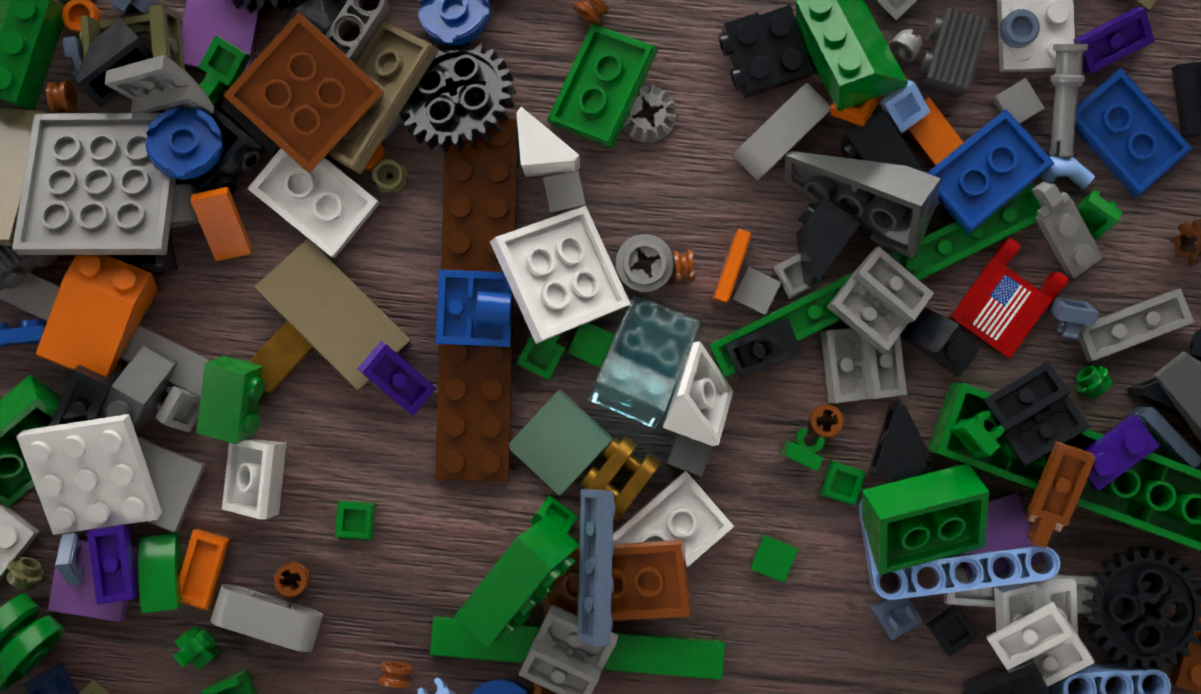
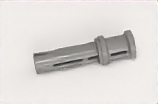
(1066, 81)

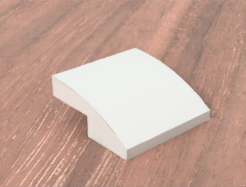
(1022, 599)
(1046, 639)

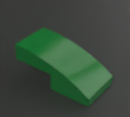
(158, 572)

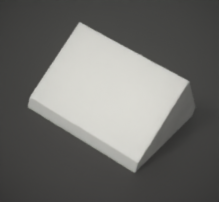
(542, 150)
(699, 399)
(254, 478)

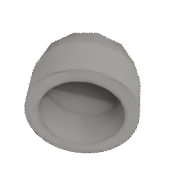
(906, 45)

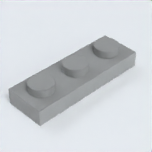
(1135, 325)

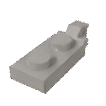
(1065, 230)

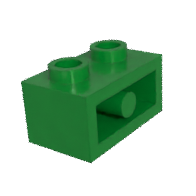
(230, 399)

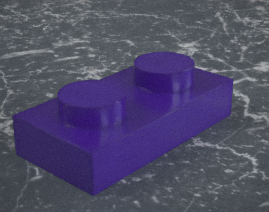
(1115, 39)
(396, 378)
(1119, 451)
(112, 564)

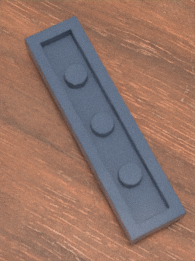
(595, 567)

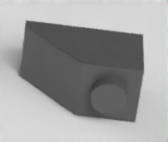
(139, 387)

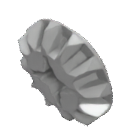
(664, 119)
(651, 247)

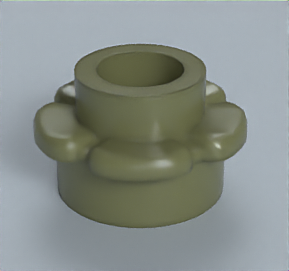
(380, 174)
(24, 573)

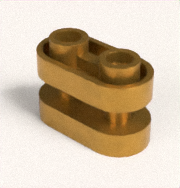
(619, 454)

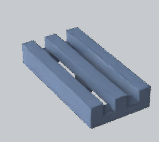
(1169, 440)

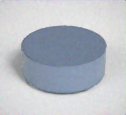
(1019, 28)

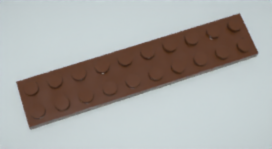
(476, 379)

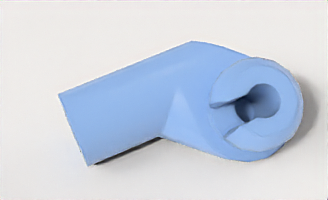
(1068, 167)

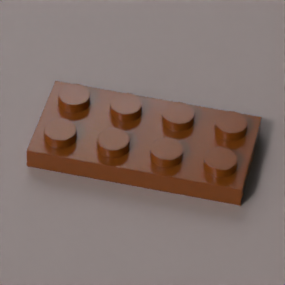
(647, 582)

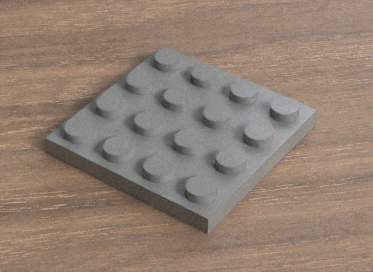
(92, 188)

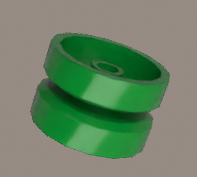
(24, 638)

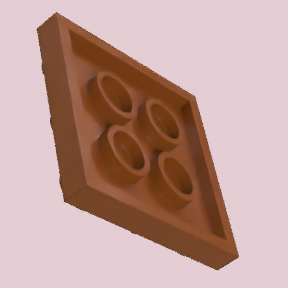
(304, 92)

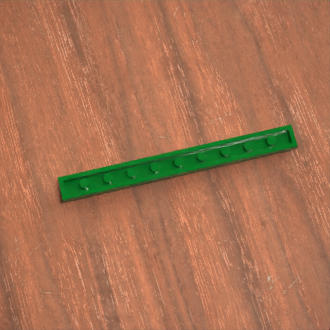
(934, 254)

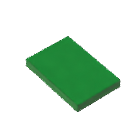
(602, 85)

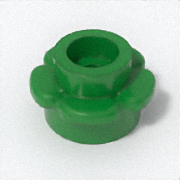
(1093, 381)

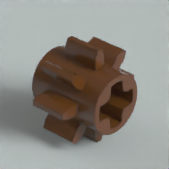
(1186, 240)

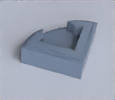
(73, 48)
(67, 560)

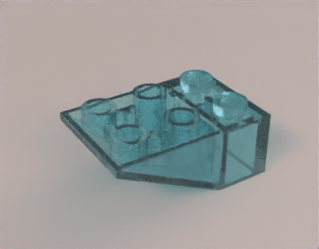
(644, 361)

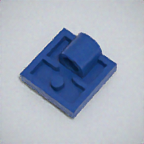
(474, 308)

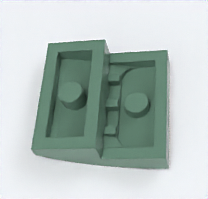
(559, 442)

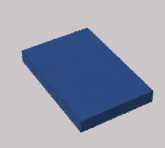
(1129, 133)
(989, 171)

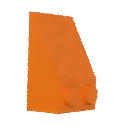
(96, 313)

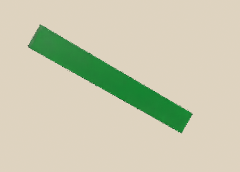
(631, 653)

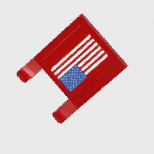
(1004, 305)

